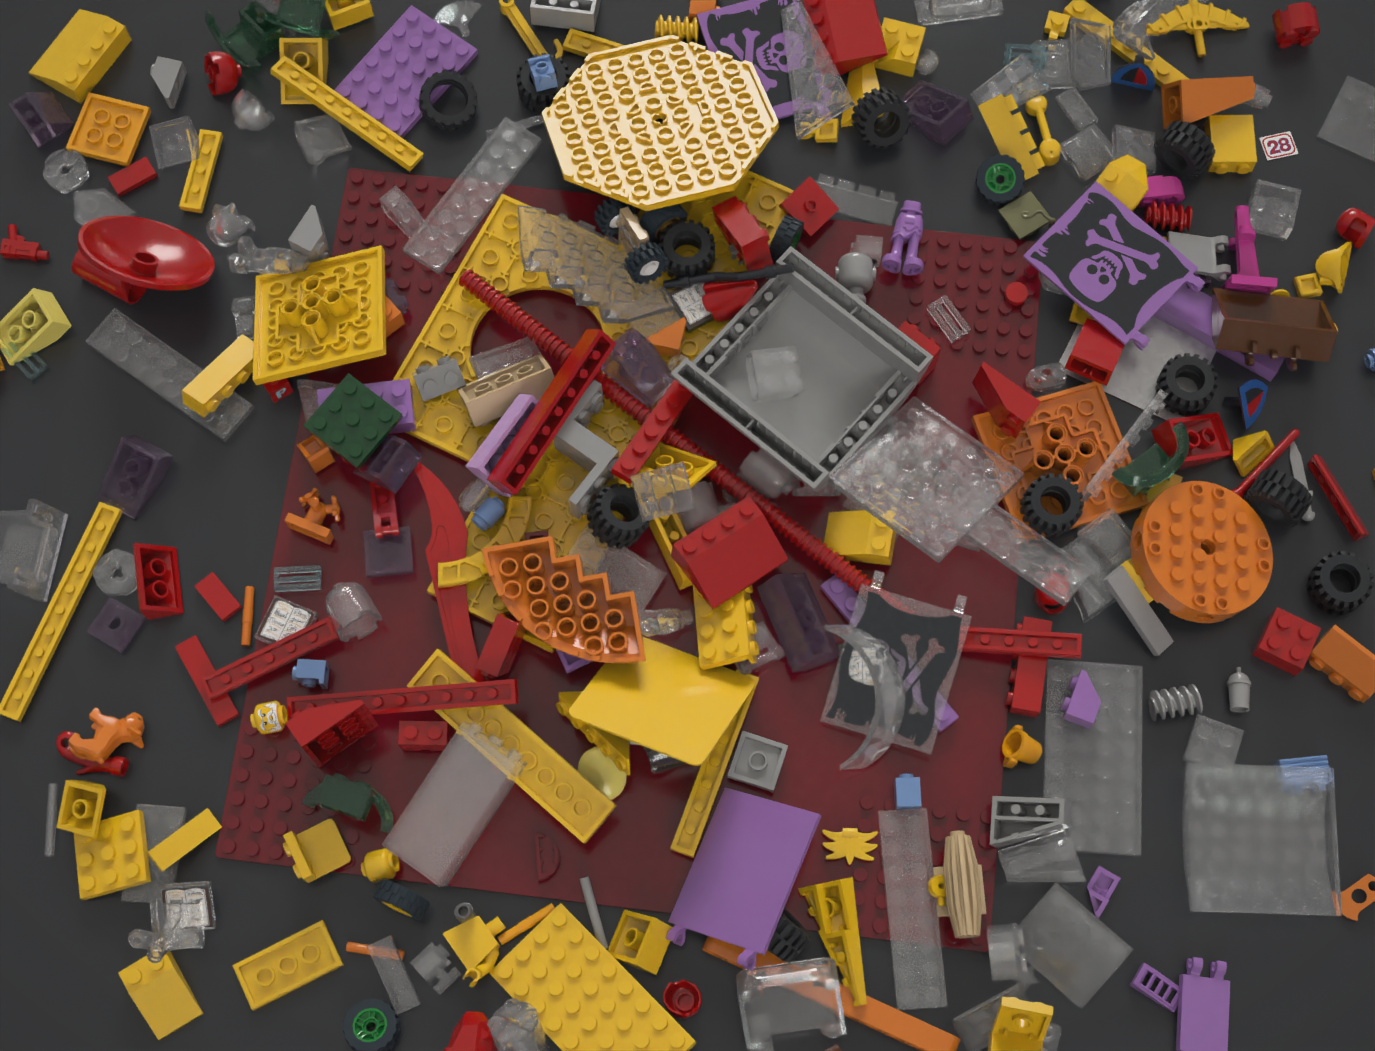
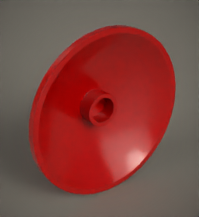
(138, 253)

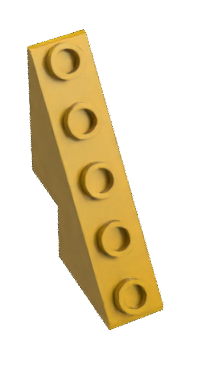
(610, 745)

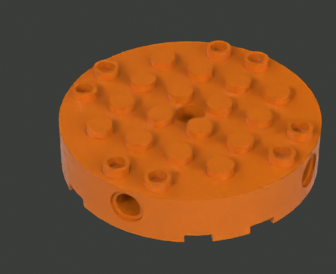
(1201, 552)

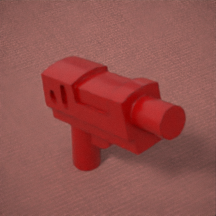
(18, 248)

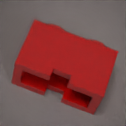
(424, 735)

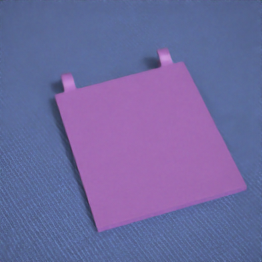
(743, 873)

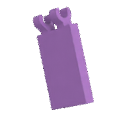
(1203, 1008)

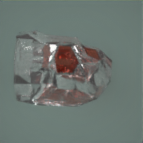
(1046, 377)

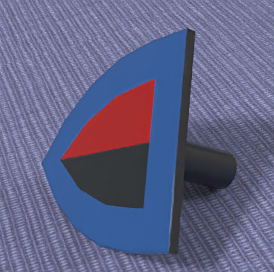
(1135, 75)
(1250, 399)

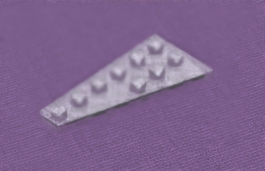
(814, 81)

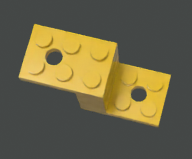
(1019, 1025)

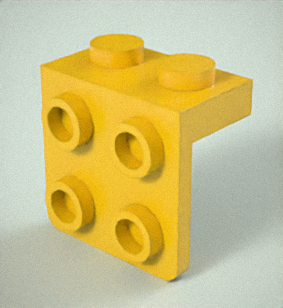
(316, 850)

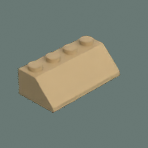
(494, 393)

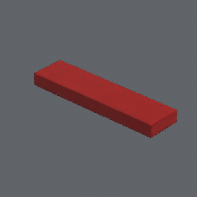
(198, 666)

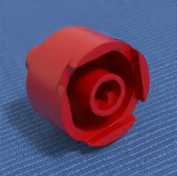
(1296, 25)

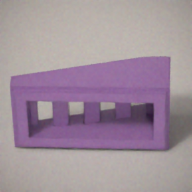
(1137, 984)

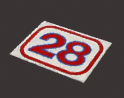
(1278, 145)

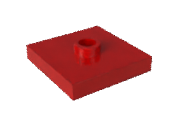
(809, 205)

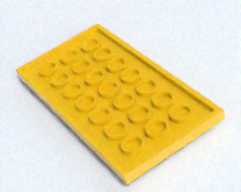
(584, 992)

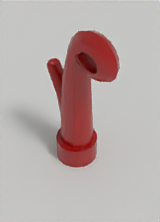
(114, 765)

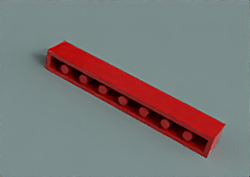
(551, 411)

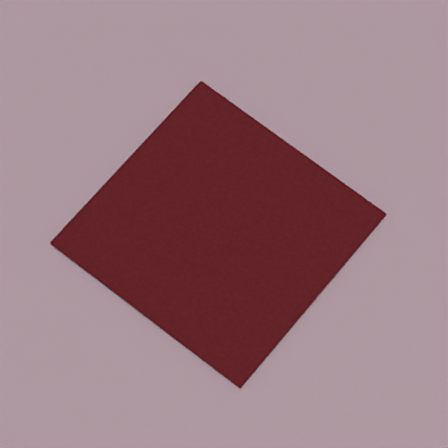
(631, 851)

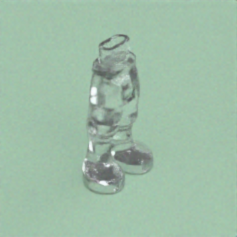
(270, 260)
(664, 620)

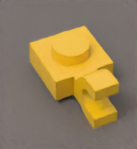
(1056, 25)

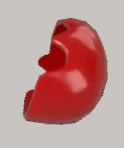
(682, 999)

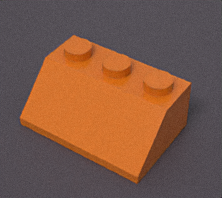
(1345, 663)

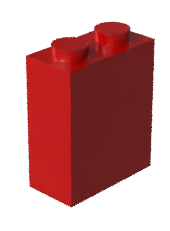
(1095, 353)
(501, 646)

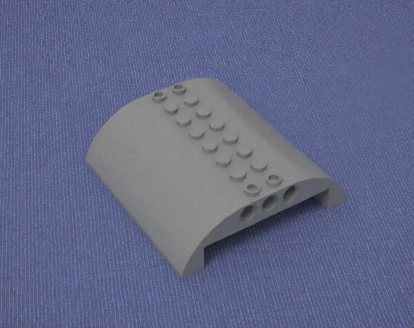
(849, 362)

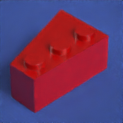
(743, 233)

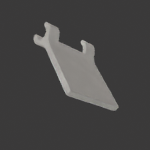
(1202, 252)

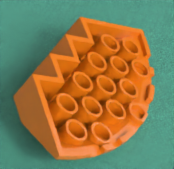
(563, 604)

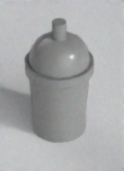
(1239, 691)

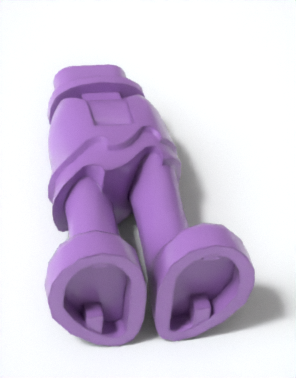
(907, 230)

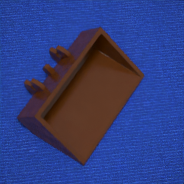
(1272, 326)

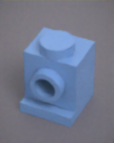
(542, 72)
(311, 673)

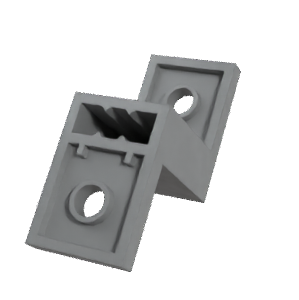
(586, 450)

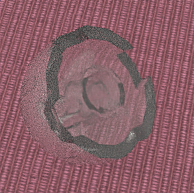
(250, 112)

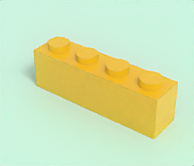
(220, 377)
(668, 531)

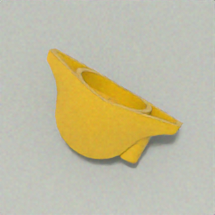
(1333, 266)

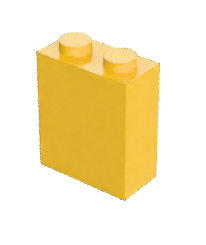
(1233, 143)

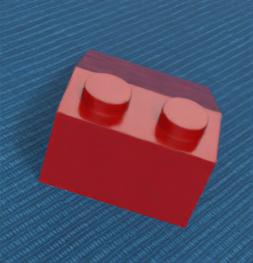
(1005, 401)
(1206, 439)

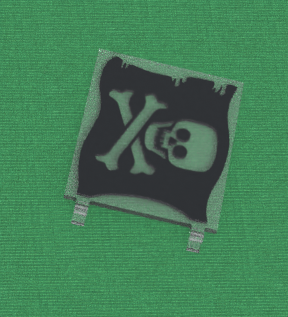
(927, 650)

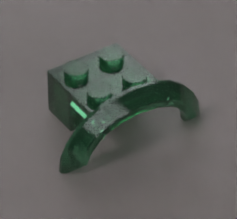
(300, 16)
(249, 38)
(1154, 465)
(350, 799)

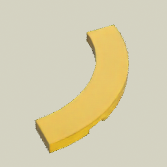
(474, 567)

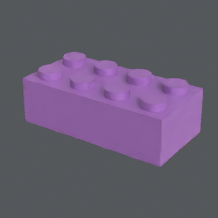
(396, 393)

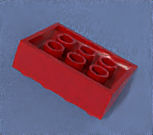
(848, 31)
(729, 553)
(330, 728)

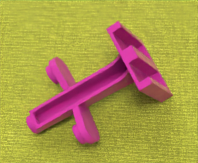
(1247, 266)

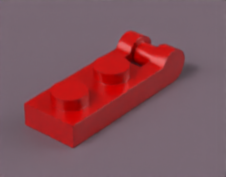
(384, 511)

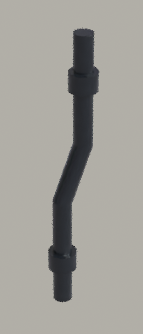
(768, 271)

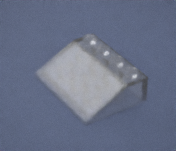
(1352, 119)
(1071, 945)

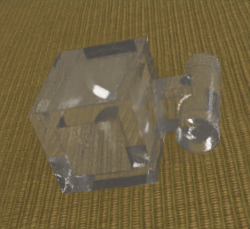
(431, 964)

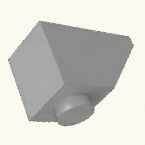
(169, 78)

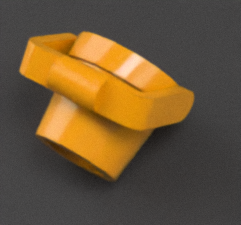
(1020, 747)

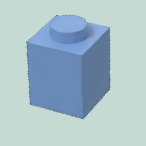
(907, 792)

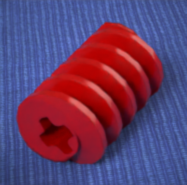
(1168, 216)

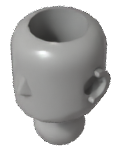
(856, 273)

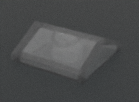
(174, 142)

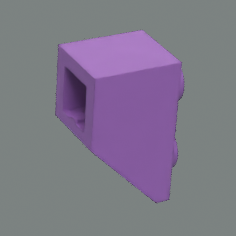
(1083, 701)

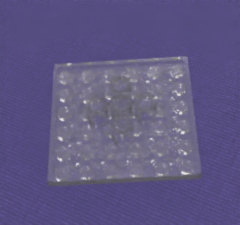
(925, 479)

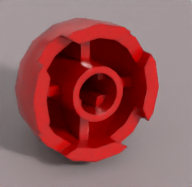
(222, 72)

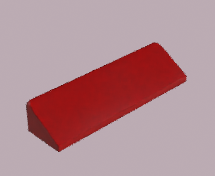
(1337, 498)

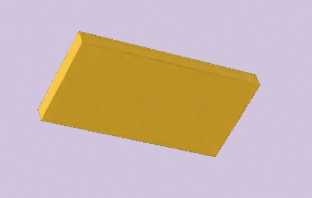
(287, 965)

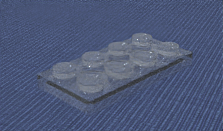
(624, 568)
(159, 824)

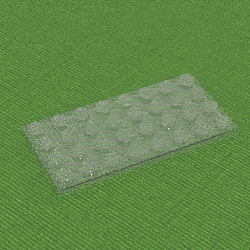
(1098, 765)

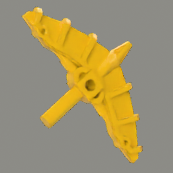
(1196, 19)

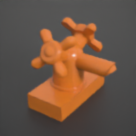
(312, 523)

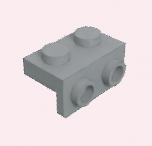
(438, 378)

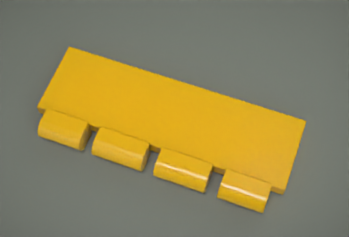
(1006, 133)

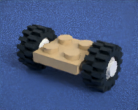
(644, 258)

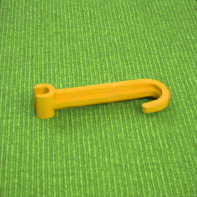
(524, 30)

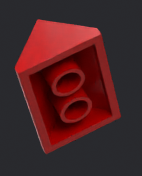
(157, 580)

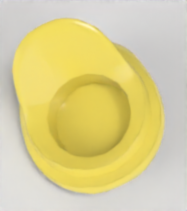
(602, 772)

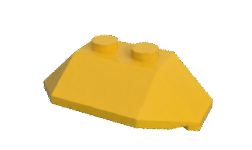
(1125, 180)

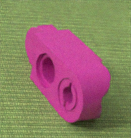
(1163, 189)

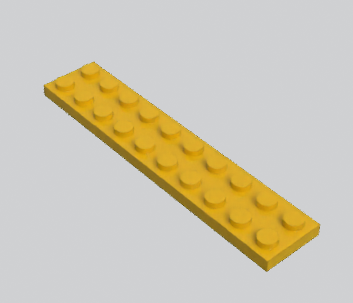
(546, 776)

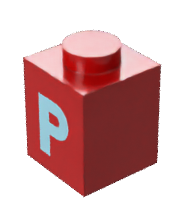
(278, 389)

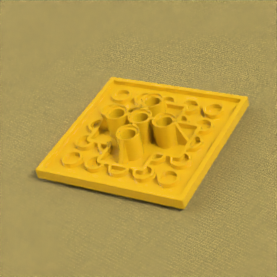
(320, 316)

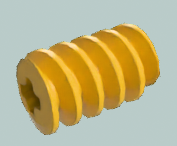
(677, 28)

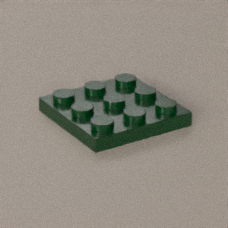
(353, 421)

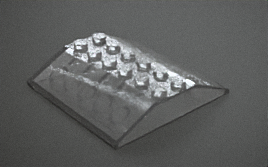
(1261, 839)

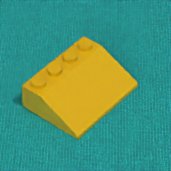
(81, 54)

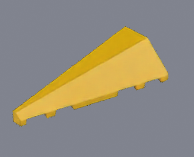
(859, 82)
(836, 914)

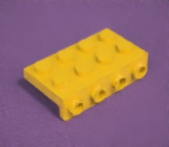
(727, 631)

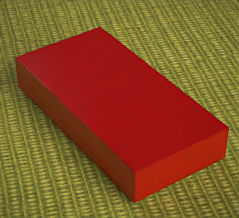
(132, 176)
(218, 596)

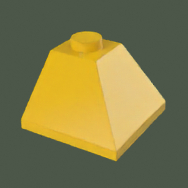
(81, 807)

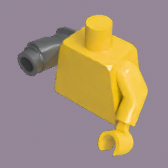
(474, 941)

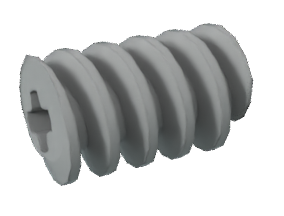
(1174, 700)

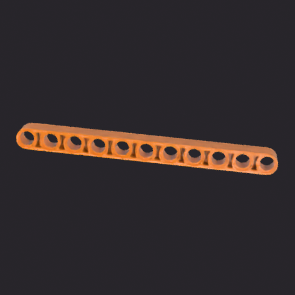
(873, 1014)

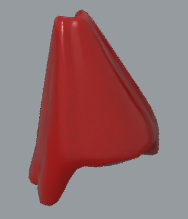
(727, 298)

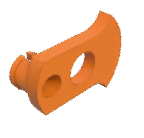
(1350, 908)

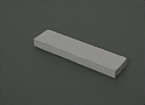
(1138, 610)

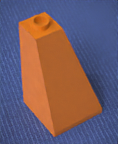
(1199, 98)

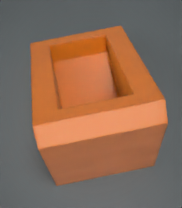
(670, 339)
(315, 453)

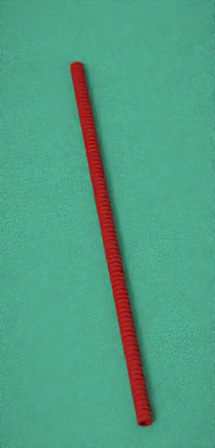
(673, 438)

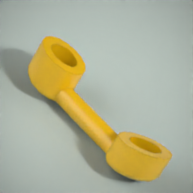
(1037, 108)

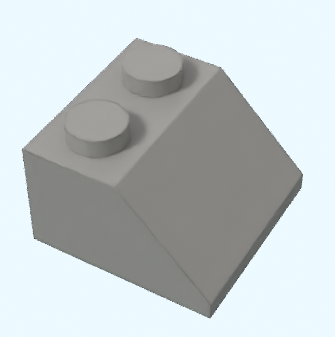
(310, 237)

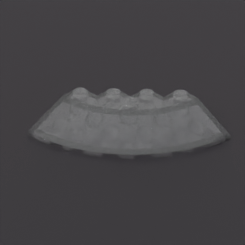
(588, 265)

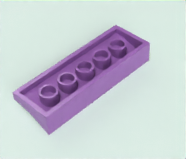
(1193, 316)

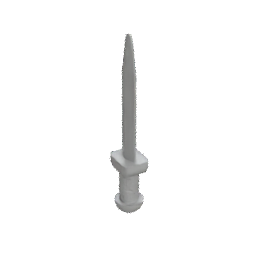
(1299, 474)

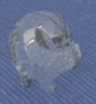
(226, 226)

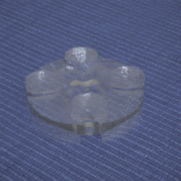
(74, 178)
(104, 573)

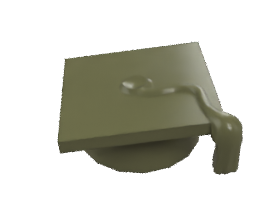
(1026, 216)

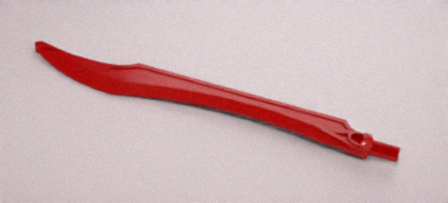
(447, 545)

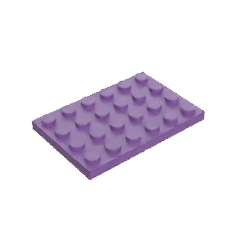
(394, 70)

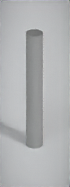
(593, 911)

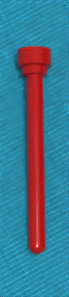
(1267, 462)

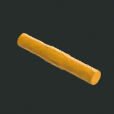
(525, 924)

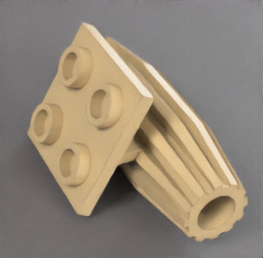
(962, 886)

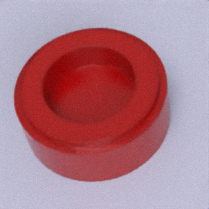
(1016, 293)

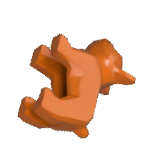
(108, 736)

